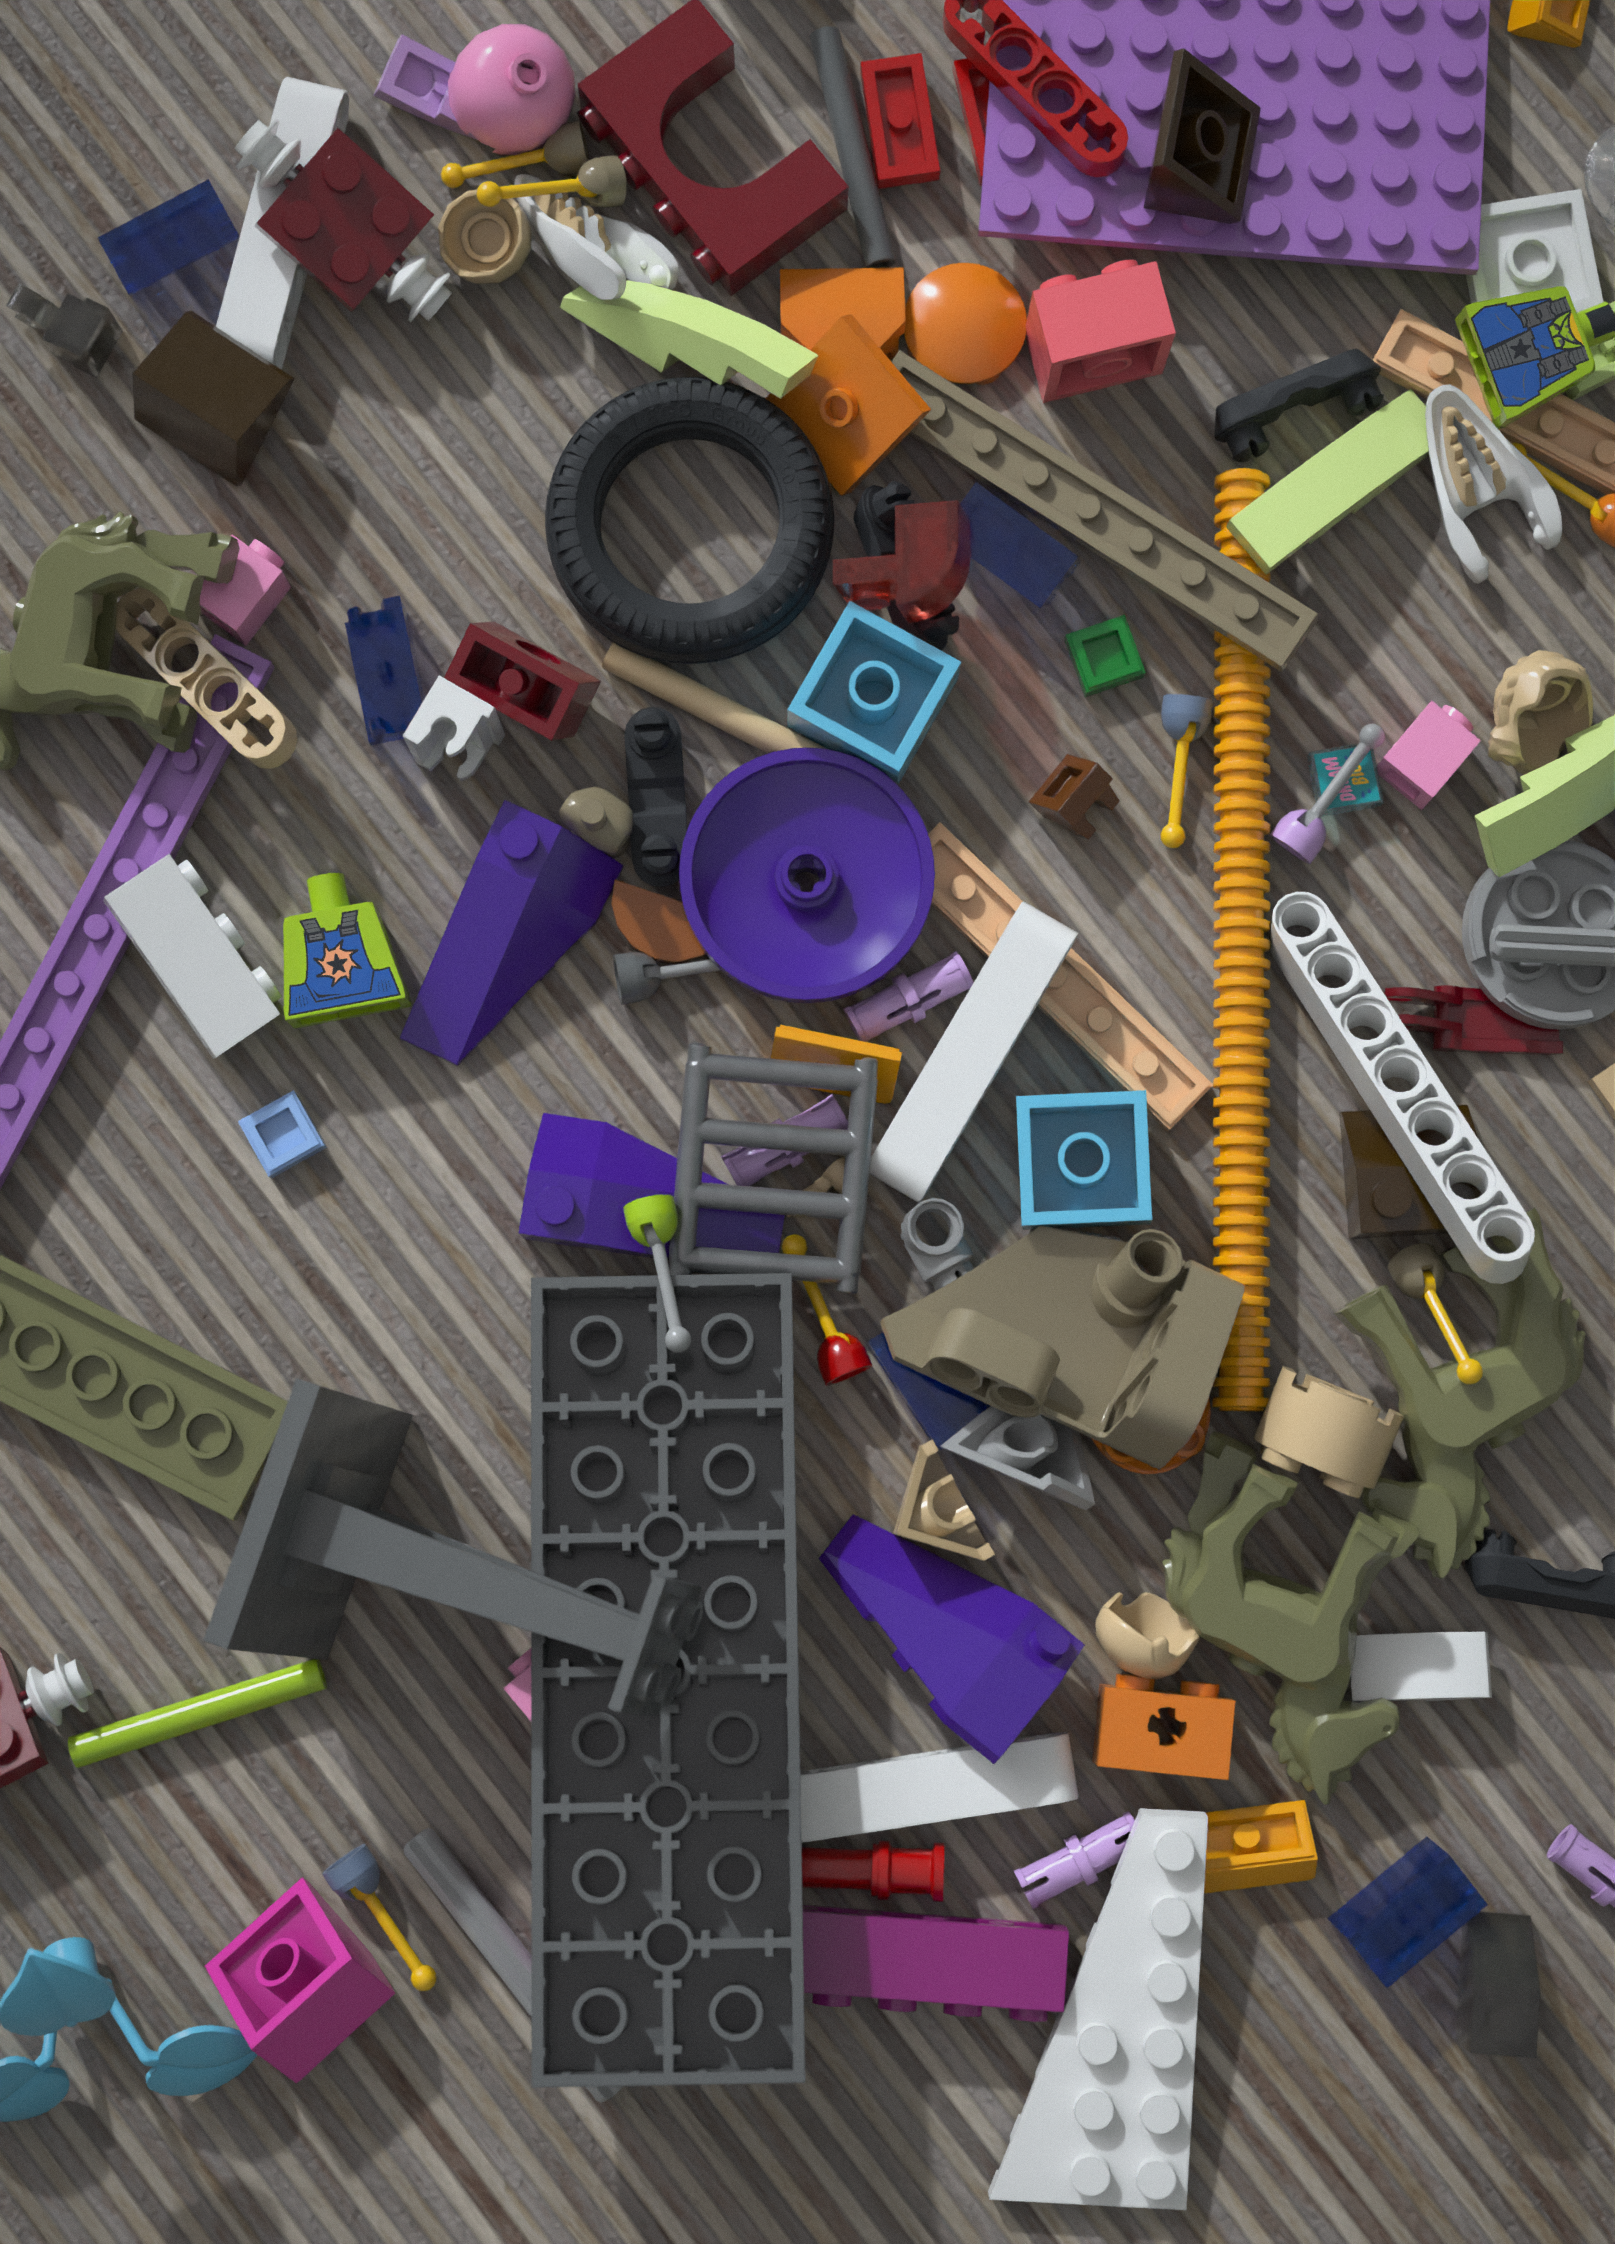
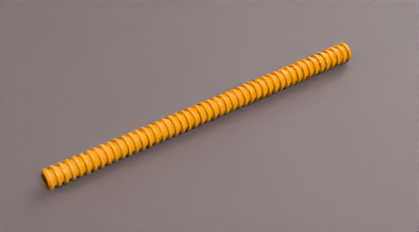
(1241, 977)

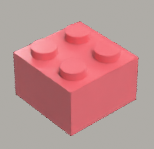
(1099, 329)

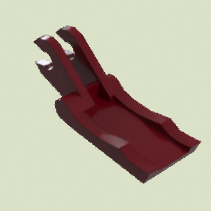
(1472, 1023)

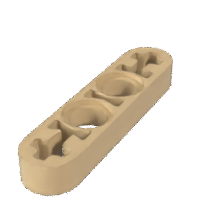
(204, 678)

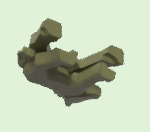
(70, 626)
(1445, 1420)
(1281, 1623)

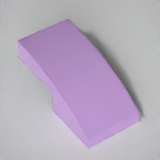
(419, 84)

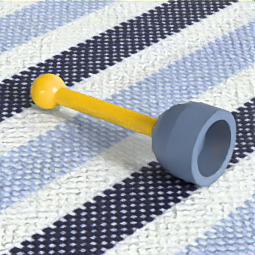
(1184, 720)
(355, 1879)

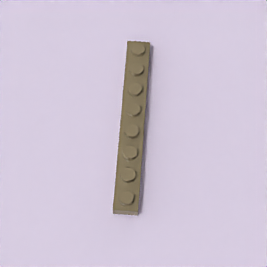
(1107, 520)

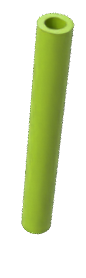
(196, 1713)

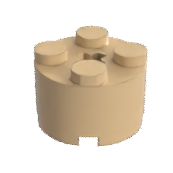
(1326, 1431)

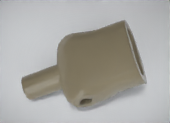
(599, 819)

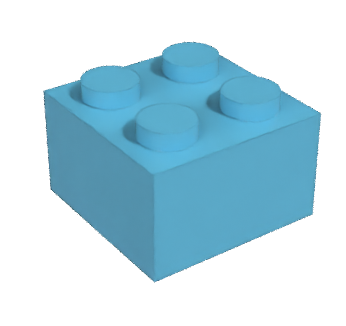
(873, 692)
(1084, 1160)

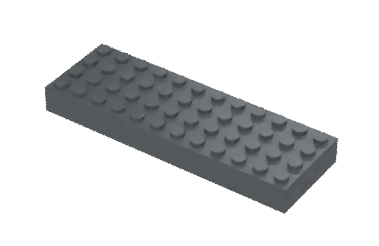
(675, 1834)

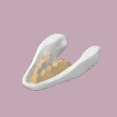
(596, 248)
(1479, 466)

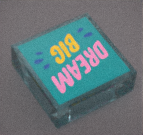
(1361, 789)

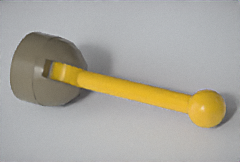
(563, 151)
(598, 183)
(1420, 1275)

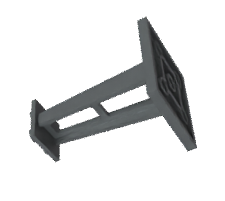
(323, 1526)

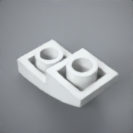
(1421, 1666)

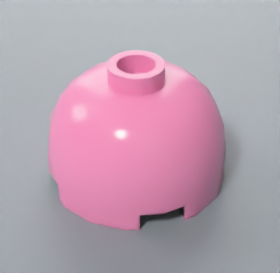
(512, 88)

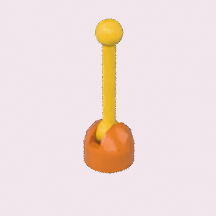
(1601, 510)

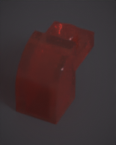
(926, 568)

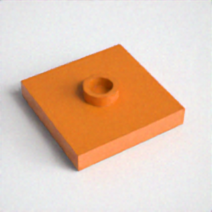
(852, 404)

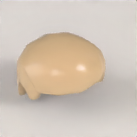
(484, 241)
(1145, 1636)

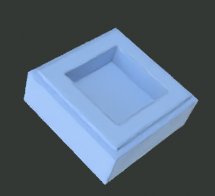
(282, 1134)

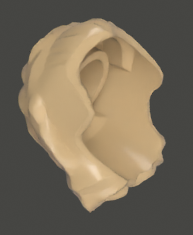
(1537, 709)

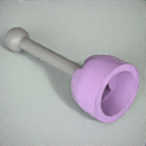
(1303, 830)

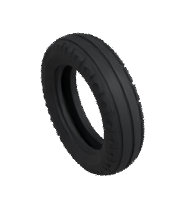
(685, 411)

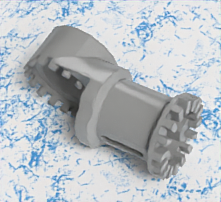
(940, 1263)

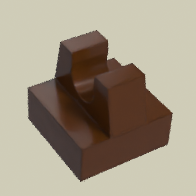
(1072, 791)

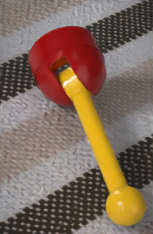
(840, 1353)

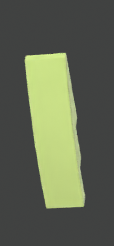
(713, 340)
(1333, 483)
(1554, 801)

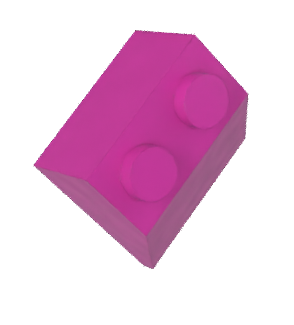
(298, 1981)

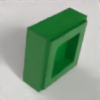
(1104, 656)

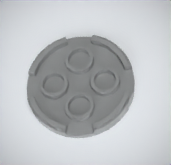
(1558, 889)

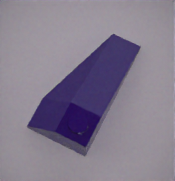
(515, 918)
(591, 1170)
(967, 1639)

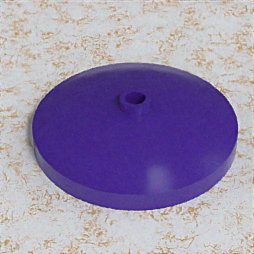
(818, 817)

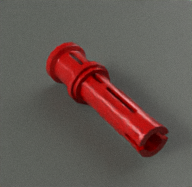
(881, 1870)

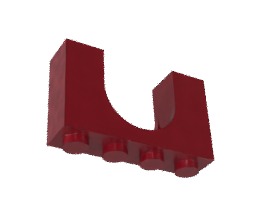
(731, 229)

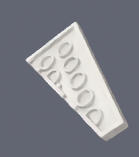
(1119, 2065)

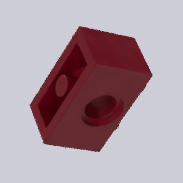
(522, 680)

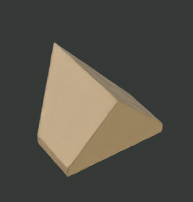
(936, 1510)

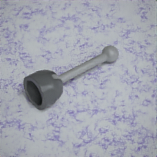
(640, 975)

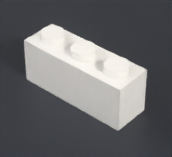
(194, 954)

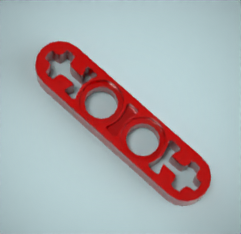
(1042, 73)

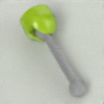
(652, 1224)

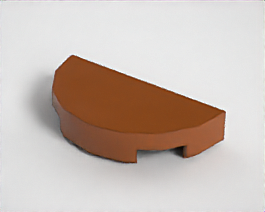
(654, 924)

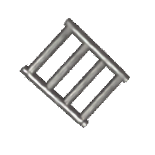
(853, 1143)

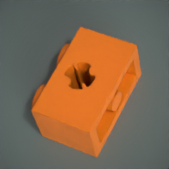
(1196, 1750)

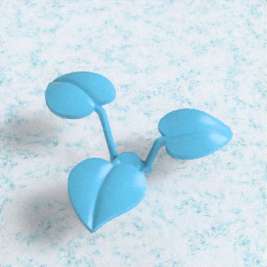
(65, 1989)

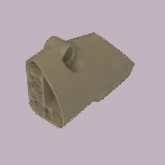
(1080, 1336)

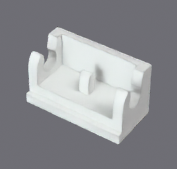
(453, 722)

